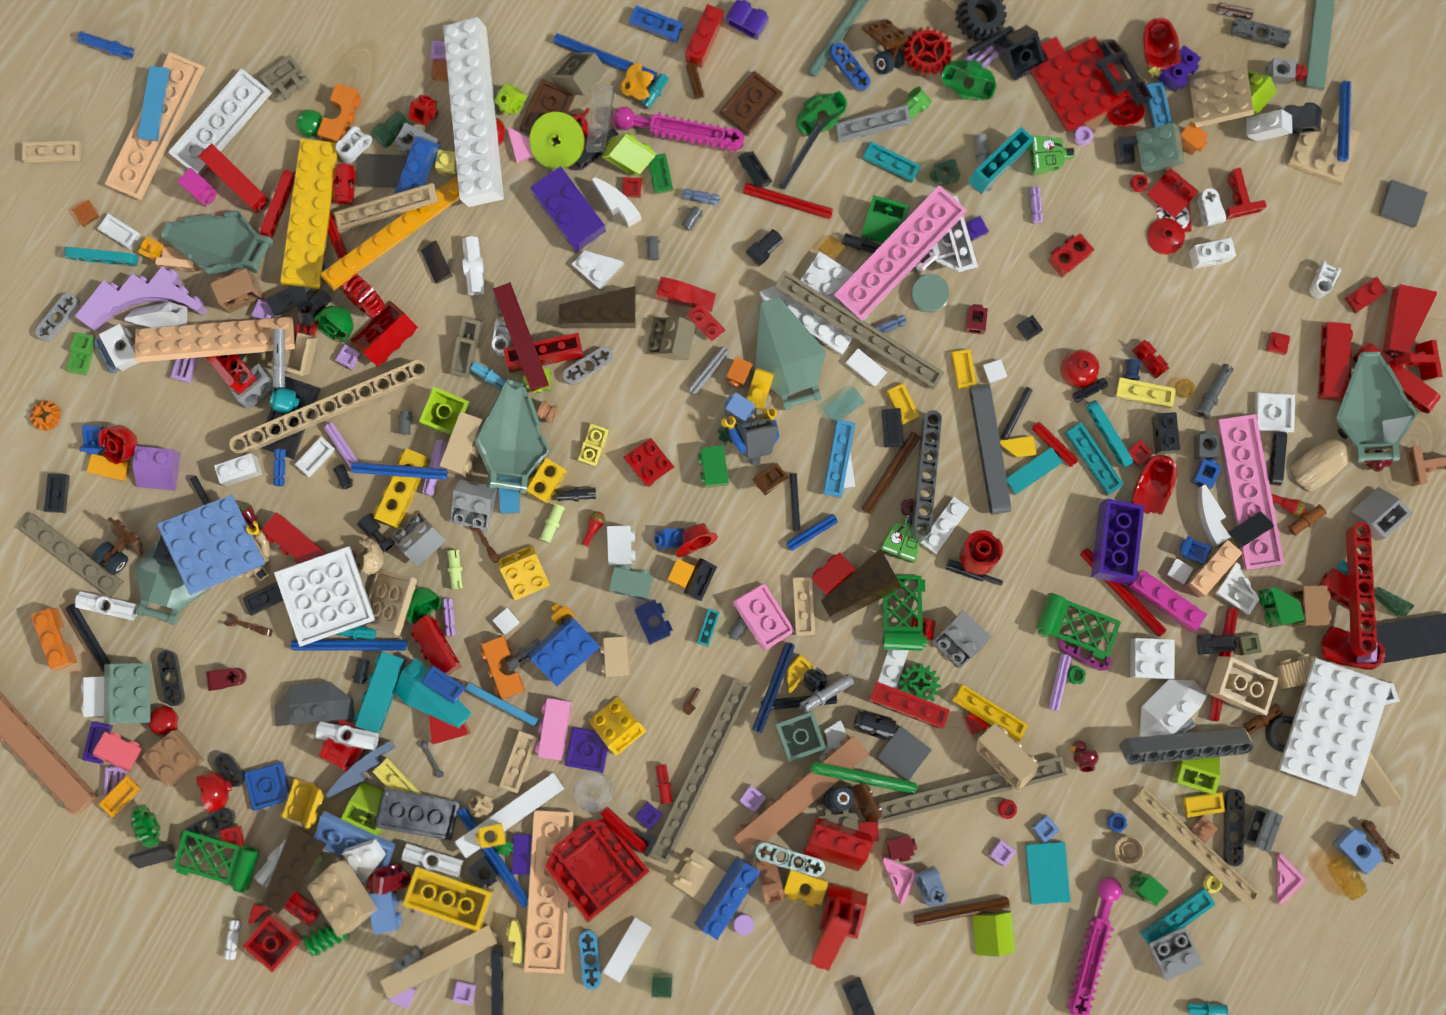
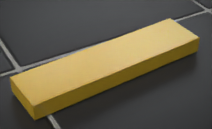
(990, 712)

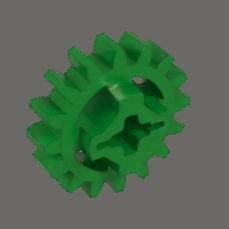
(920, 675)
(145, 826)

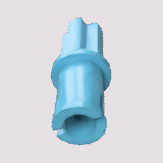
(488, 375)

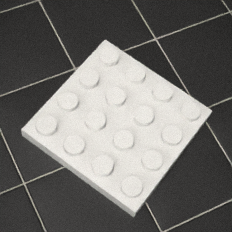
(827, 278)
(324, 596)

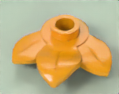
(638, 82)

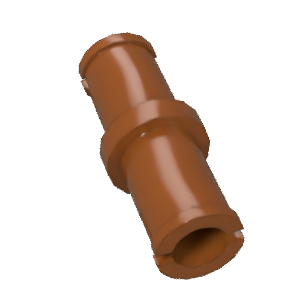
(1307, 520)

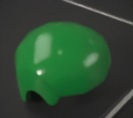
(308, 123)

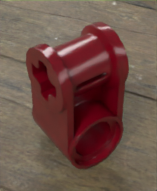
(223, 678)
(390, 879)

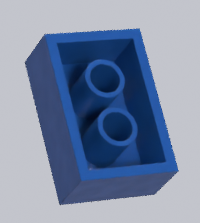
(563, 650)

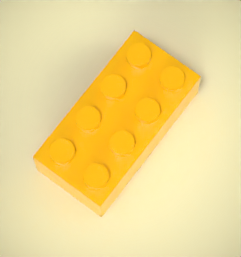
(448, 898)

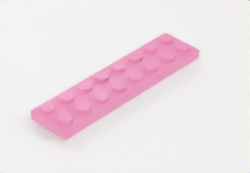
(900, 253)
(1250, 487)

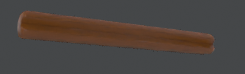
(890, 473)
(961, 911)

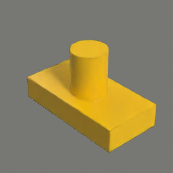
(760, 387)

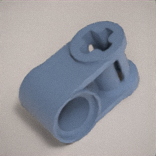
(931, 885)

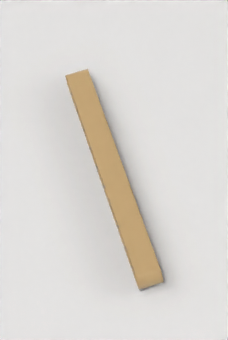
(319, 406)

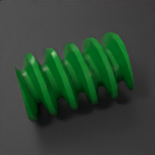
(322, 940)

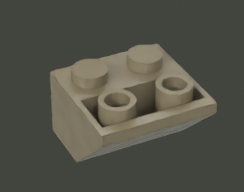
(671, 338)

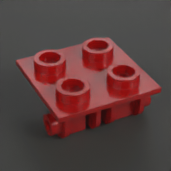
(1172, 193)
(648, 462)

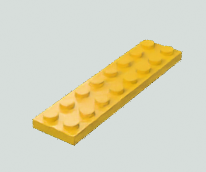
(309, 214)

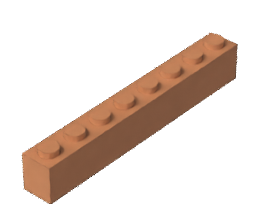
(43, 759)
(798, 797)

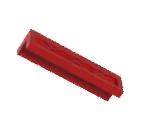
(228, 375)
(909, 705)

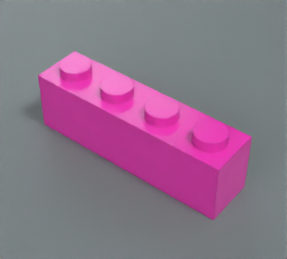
(1167, 601)

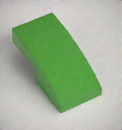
(81, 355)

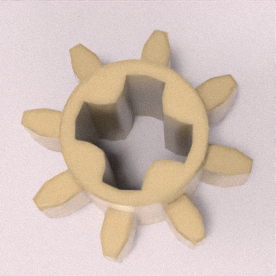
(481, 805)

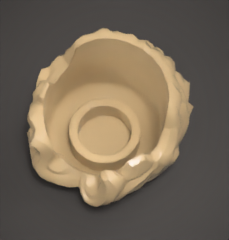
(370, 557)

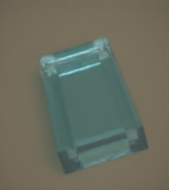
(844, 405)

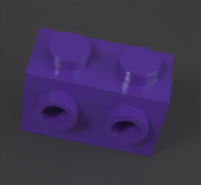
(1177, 74)

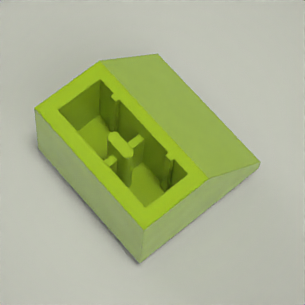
(1261, 89)
(628, 153)
(1198, 774)
(363, 808)

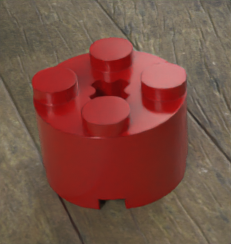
(980, 552)

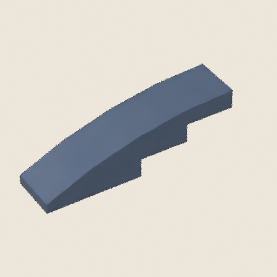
(356, 774)

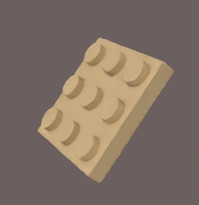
(1221, 97)
(1317, 153)
(390, 601)

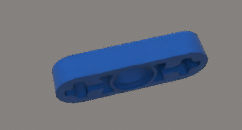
(851, 59)

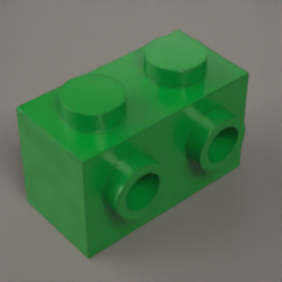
(714, 466)

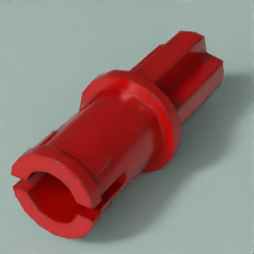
(663, 784)

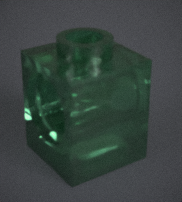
(950, 167)

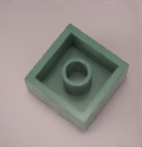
(1160, 147)
(631, 583)
(800, 736)

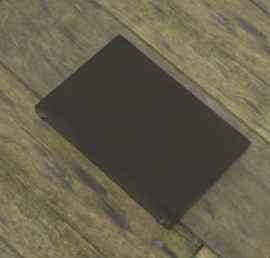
(379, 170)

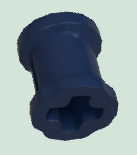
(1132, 369)

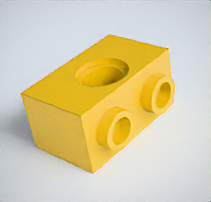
(817, 888)

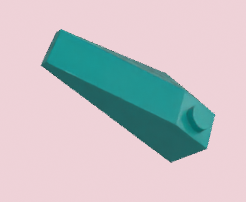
(421, 697)

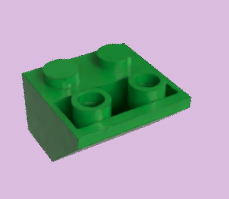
(883, 218)
(1280, 607)

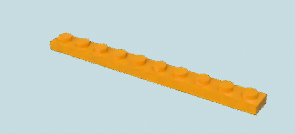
(390, 236)

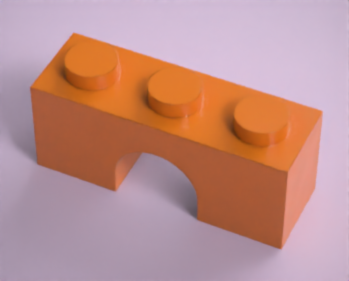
(348, 101)
(48, 627)
(494, 653)

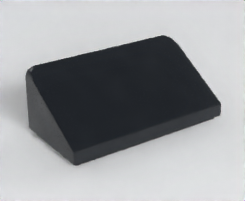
(436, 262)
(1251, 529)
(153, 856)

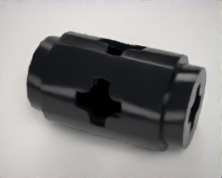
(865, 722)

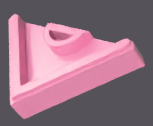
(520, 145)
(900, 877)
(1287, 879)

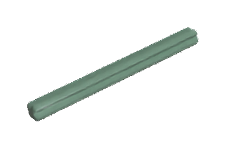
(837, 36)

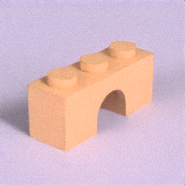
(1220, 561)

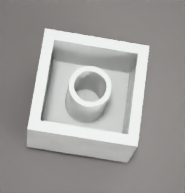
(1152, 658)

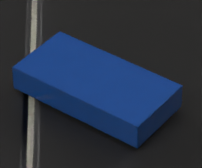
(443, 684)

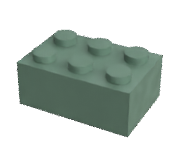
(127, 693)

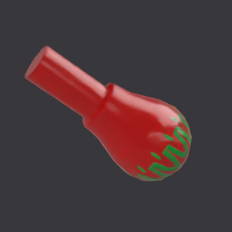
(1293, 506)
(595, 522)

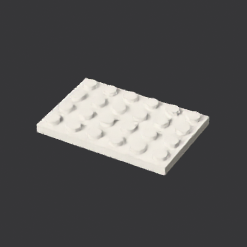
(1334, 726)

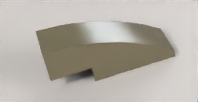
(466, 346)

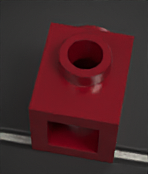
(901, 847)

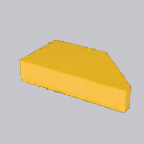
(1020, 446)
(796, 672)

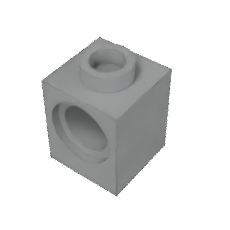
(1287, 67)

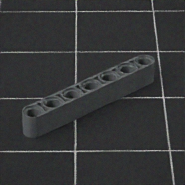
(990, 449)
(923, 483)
(1185, 746)

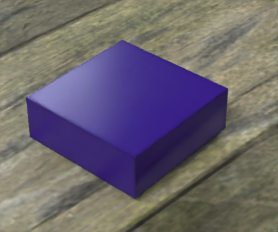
(648, 815)

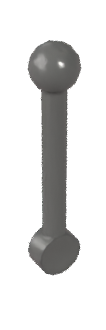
(439, 773)

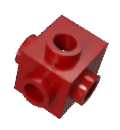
(423, 109)

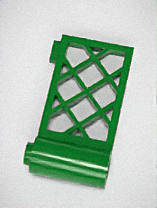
(1052, 620)
(906, 637)
(241, 867)

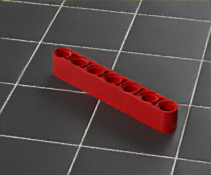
(1357, 597)

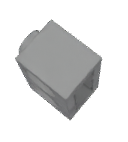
(410, 132)
(257, 389)

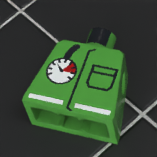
(1048, 154)
(900, 542)

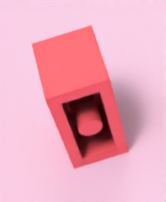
(117, 751)

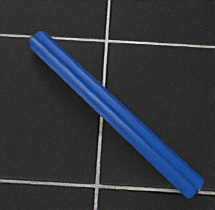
(604, 57)
(351, 645)
(496, 861)

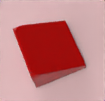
(928, 627)
(974, 724)
(257, 912)

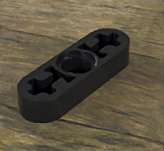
(588, 157)
(1278, 457)
(163, 674)
(223, 824)

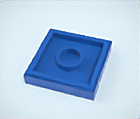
(267, 786)

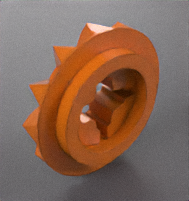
(51, 420)

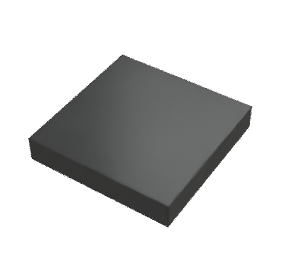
(1403, 203)
(904, 753)

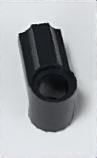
(761, 250)
(309, 309)
(1219, 643)

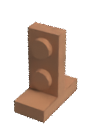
(1419, 467)
(770, 880)

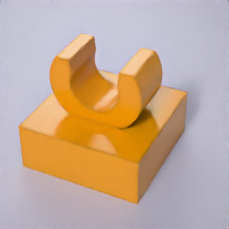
(151, 249)
(560, 613)

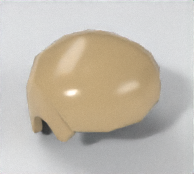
(1129, 850)

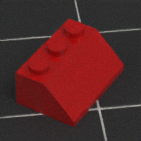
(384, 334)
(435, 645)
(838, 844)

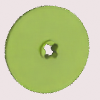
(544, 148)

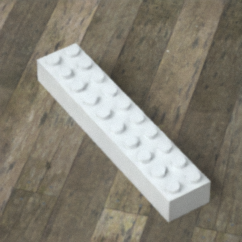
(473, 112)

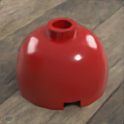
(1080, 368)
(118, 443)
(213, 790)

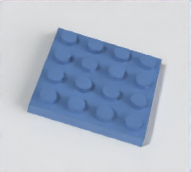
(210, 544)

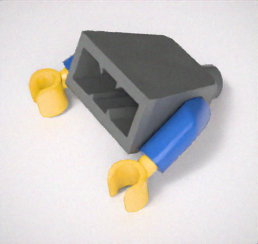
(754, 437)

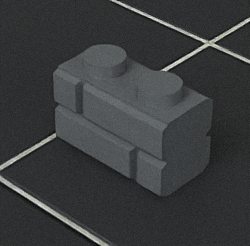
(1262, 829)

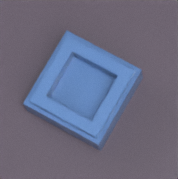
(1045, 828)

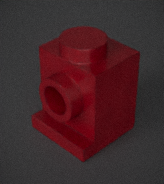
(976, 327)

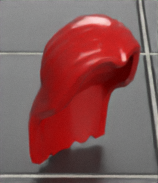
(1161, 44)
(1155, 484)
(1337, 648)

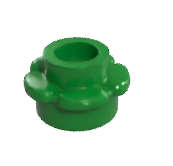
(1079, 671)
(504, 849)

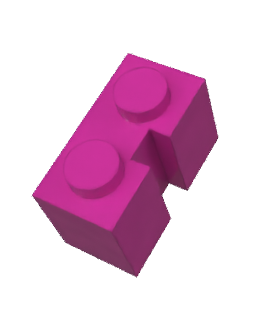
(197, 187)

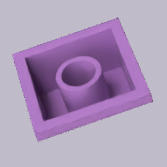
(156, 468)

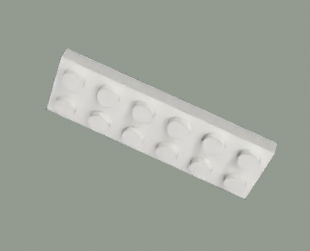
(220, 120)

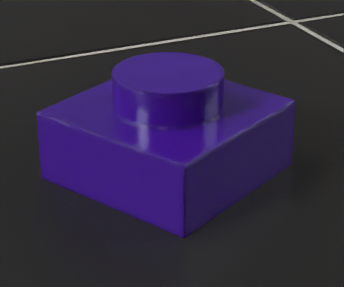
(976, 228)

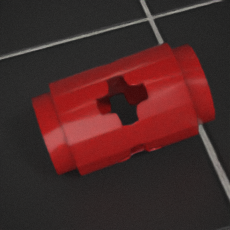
(343, 175)

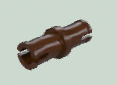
(1263, 720)

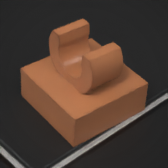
(1203, 828)

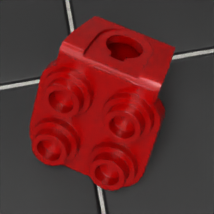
(339, 754)

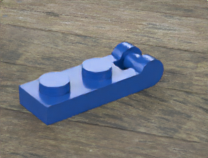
(656, 23)

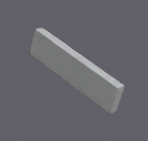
(873, 123)

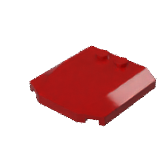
(594, 867)

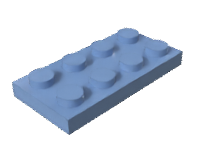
(341, 835)

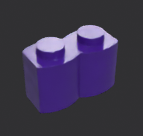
(747, 19)

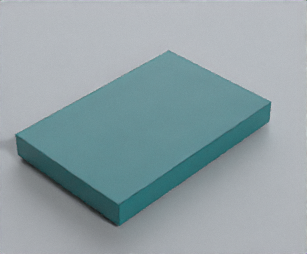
(1047, 873)

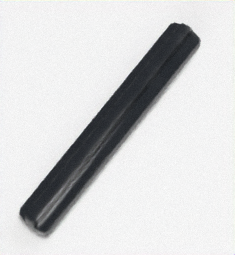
(87, 636)
(794, 702)

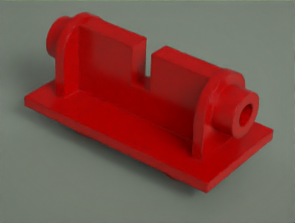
(705, 321)
(1145, 353)
(302, 909)

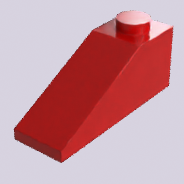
(684, 294)

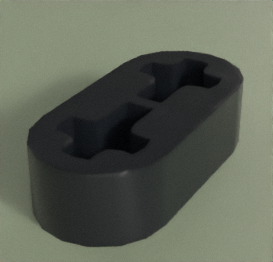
(234, 767)

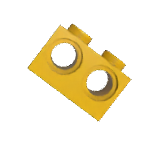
(551, 483)

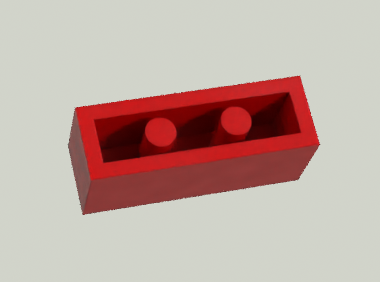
(704, 35)

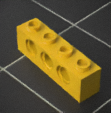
(395, 517)

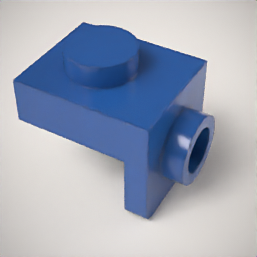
(91, 438)
(669, 538)
(1195, 550)

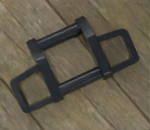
(1132, 84)

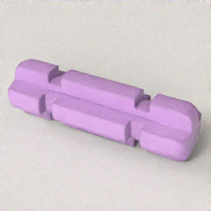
(1036, 205)
(448, 617)

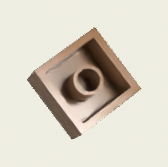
(237, 290)
(1314, 605)
(172, 758)

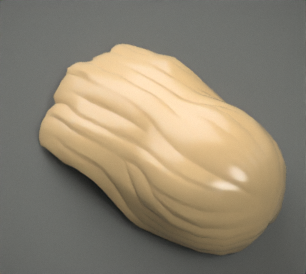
(1321, 464)

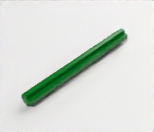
(860, 777)

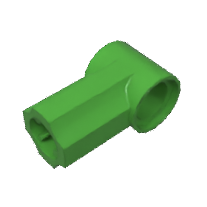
(917, 101)

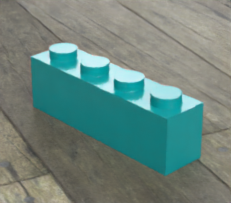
(1001, 160)
(380, 692)

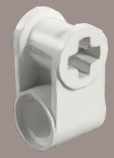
(353, 144)
(1211, 210)
(1326, 277)
(501, 335)

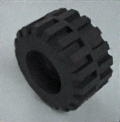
(975, 27)

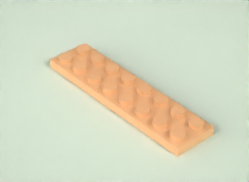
(141, 157)
(211, 339)
(547, 902)

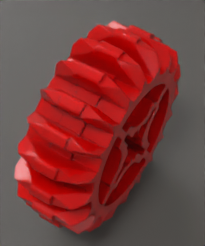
(934, 64)
(362, 296)

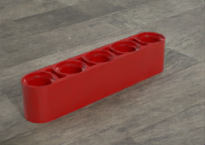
(1415, 390)

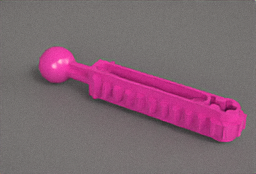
(624, 119)
(1109, 891)

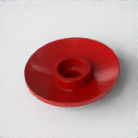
(1126, 114)
(1160, 242)

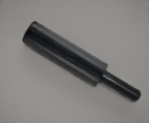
(958, 568)

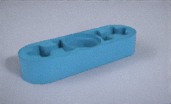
(596, 973)

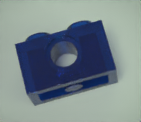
(649, 610)

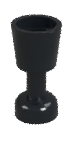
(371, 527)

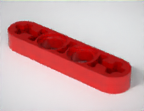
(278, 203)

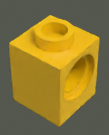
(500, 837)

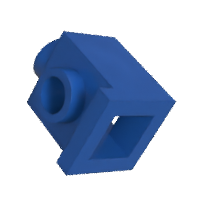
(1212, 470)

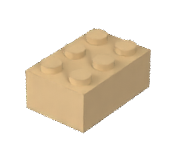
(461, 447)
(1242, 685)
(1007, 757)
(342, 897)

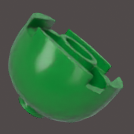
(335, 322)
(422, 604)

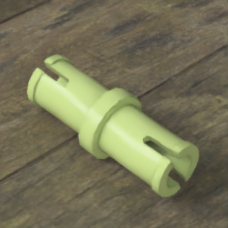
(552, 523)
(455, 569)

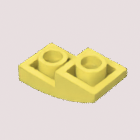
(593, 444)
(515, 935)

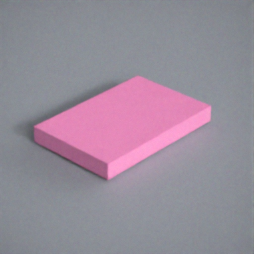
(763, 616)

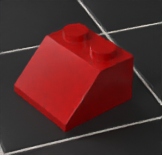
(855, 896)

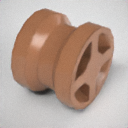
(547, 411)

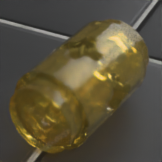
(1351, 886)

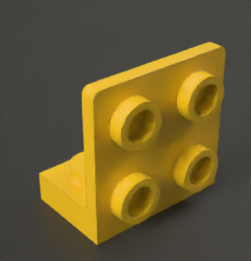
(523, 572)
(617, 726)
(302, 802)

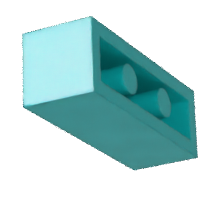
(708, 627)

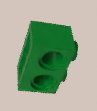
(1148, 888)

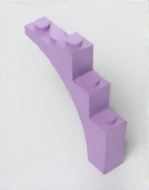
(111, 299)

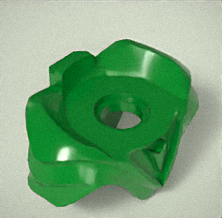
(958, 70)
(832, 104)

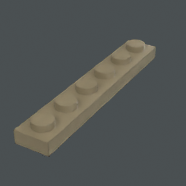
(71, 554)

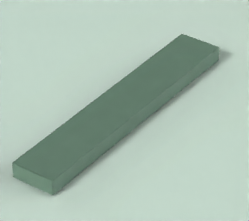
(1319, 44)

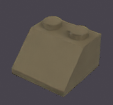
(579, 72)

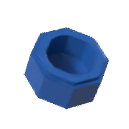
(1116, 822)

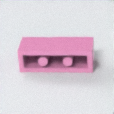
(553, 729)

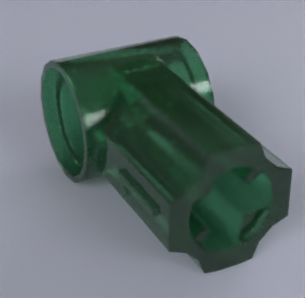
(386, 132)

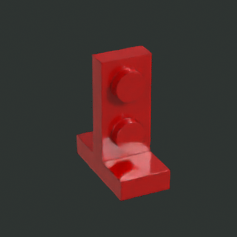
(1241, 198)
(1426, 358)

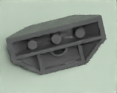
(313, 704)

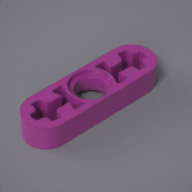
(1095, 664)

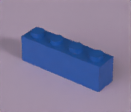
(417, 164)
(727, 898)

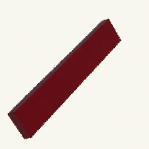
(520, 337)

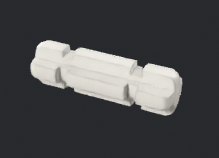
(232, 939)

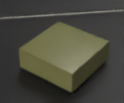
(1249, 644)

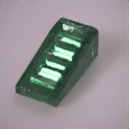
(1393, 603)

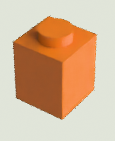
(1193, 138)
(739, 372)

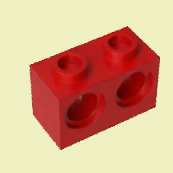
(1072, 256)

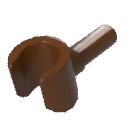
(688, 708)

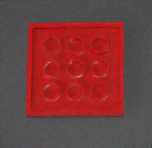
(1077, 87)

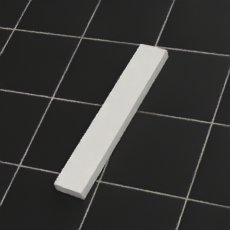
(512, 813)

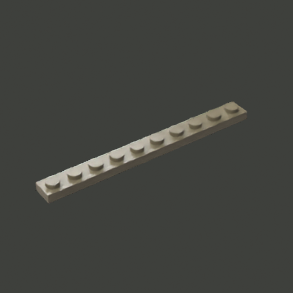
(859, 329)
(700, 771)
(964, 791)

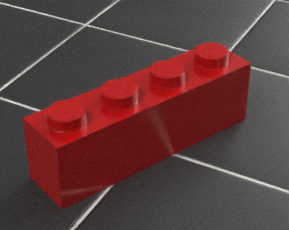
(549, 351)
(1334, 360)
(291, 539)

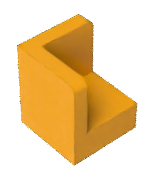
(681, 573)

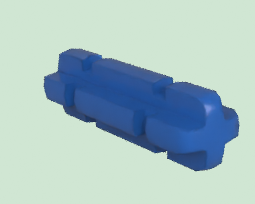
(279, 467)

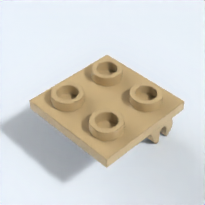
(699, 877)

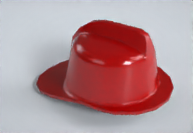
(695, 539)

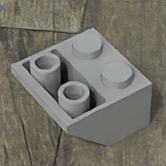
(472, 503)
(1381, 512)
(418, 538)
(961, 639)
(1174, 954)

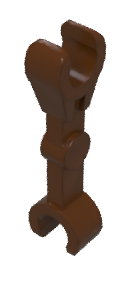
(491, 552)
(260, 629)
(1369, 827)

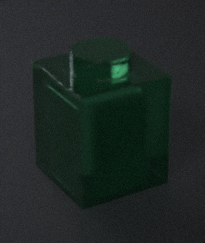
(662, 985)

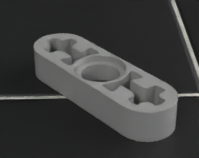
(65, 317)
(573, 369)

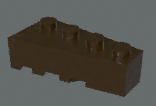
(605, 310)
(864, 586)
(295, 861)

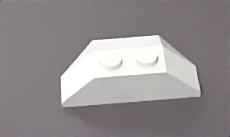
(956, 248)
(1170, 707)

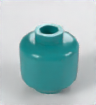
(284, 400)

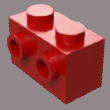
(832, 573)

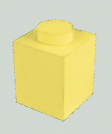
(446, 163)

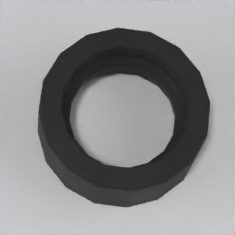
(1270, 731)

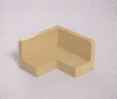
(301, 358)

